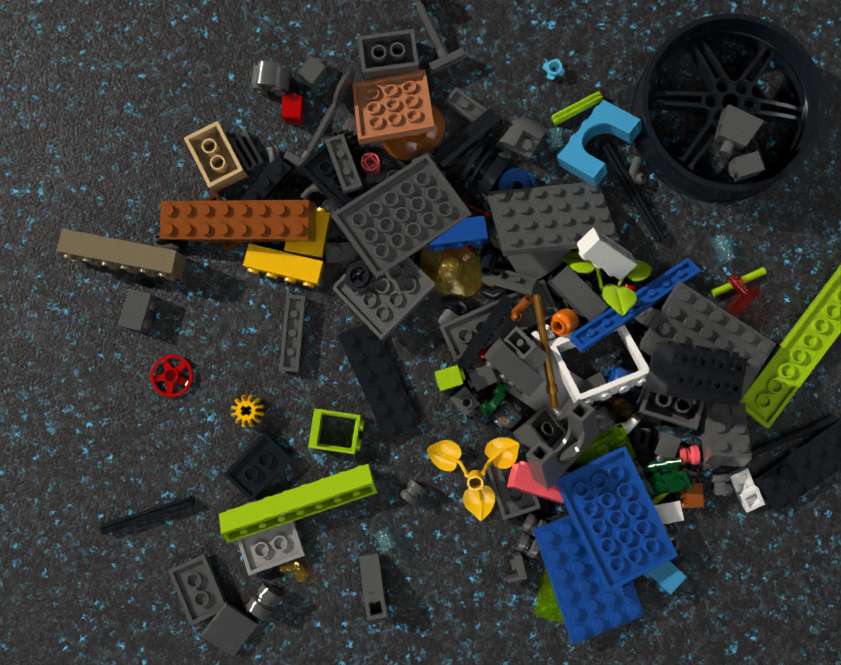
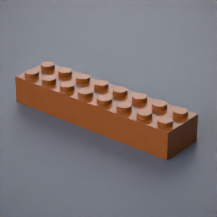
(238, 221)

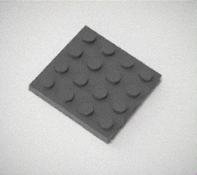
(388, 298)

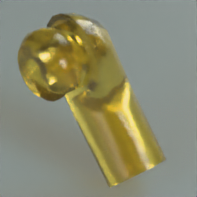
(296, 569)

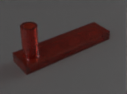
(745, 297)

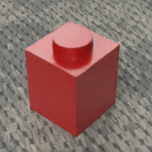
(292, 108)

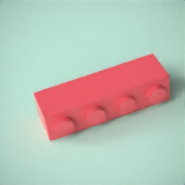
(522, 480)

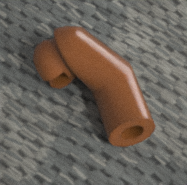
(520, 308)

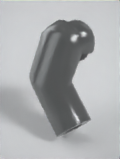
(634, 171)
(309, 191)

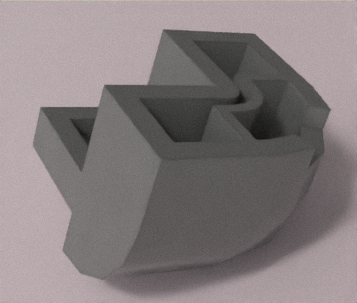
(521, 137)

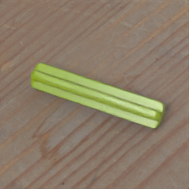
(577, 108)

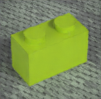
(449, 378)

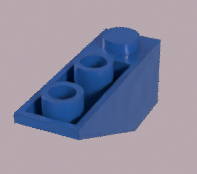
(467, 232)

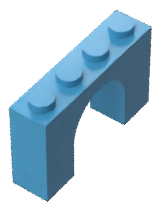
(604, 119)

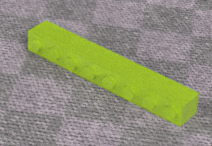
(297, 503)

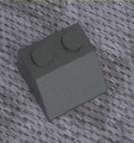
(542, 427)

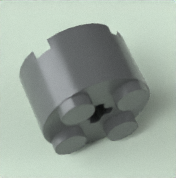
(270, 77)

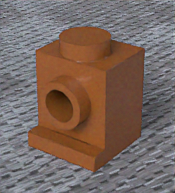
(692, 497)

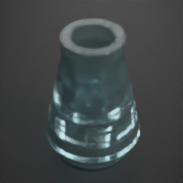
(722, 245)

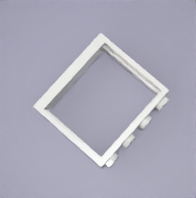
(605, 391)

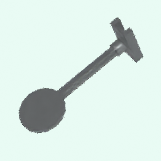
(445, 58)
(340, 94)

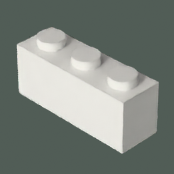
(606, 254)

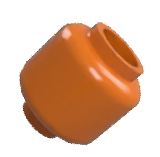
(564, 322)

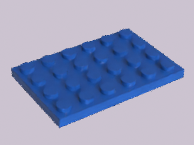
(615, 518)
(577, 587)

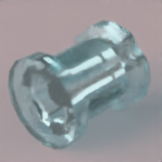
(555, 139)
(384, 539)

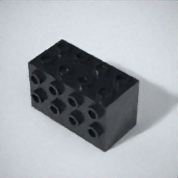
(696, 372)

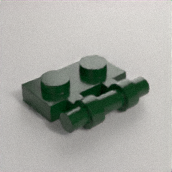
(668, 481)

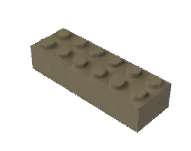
(121, 254)

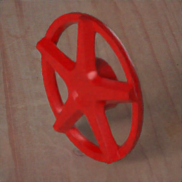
(172, 375)

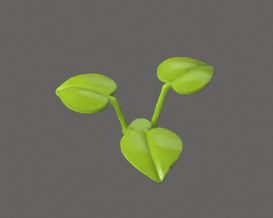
(617, 297)

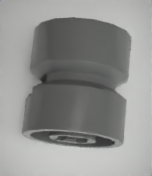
(267, 598)

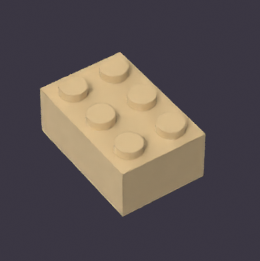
(215, 157)

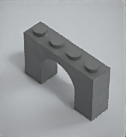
(550, 464)

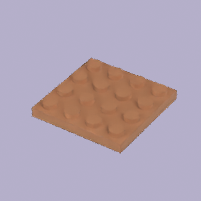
(392, 107)

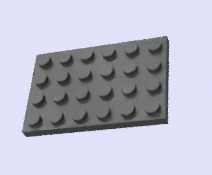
(401, 215)
(549, 217)
(698, 321)

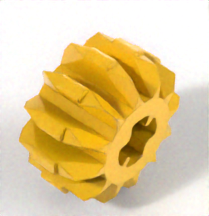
(247, 418)

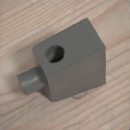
(735, 130)

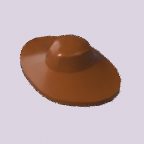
(409, 146)

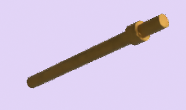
(551, 387)

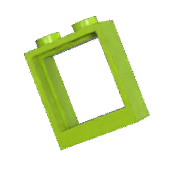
(316, 431)

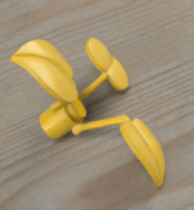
(477, 498)

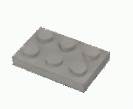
(271, 548)

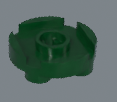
(499, 394)

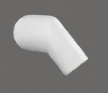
(630, 423)

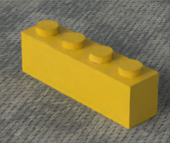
(284, 265)

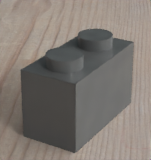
(138, 310)
(526, 348)

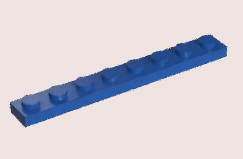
(646, 297)

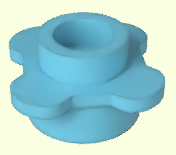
(559, 71)

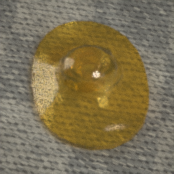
(453, 271)

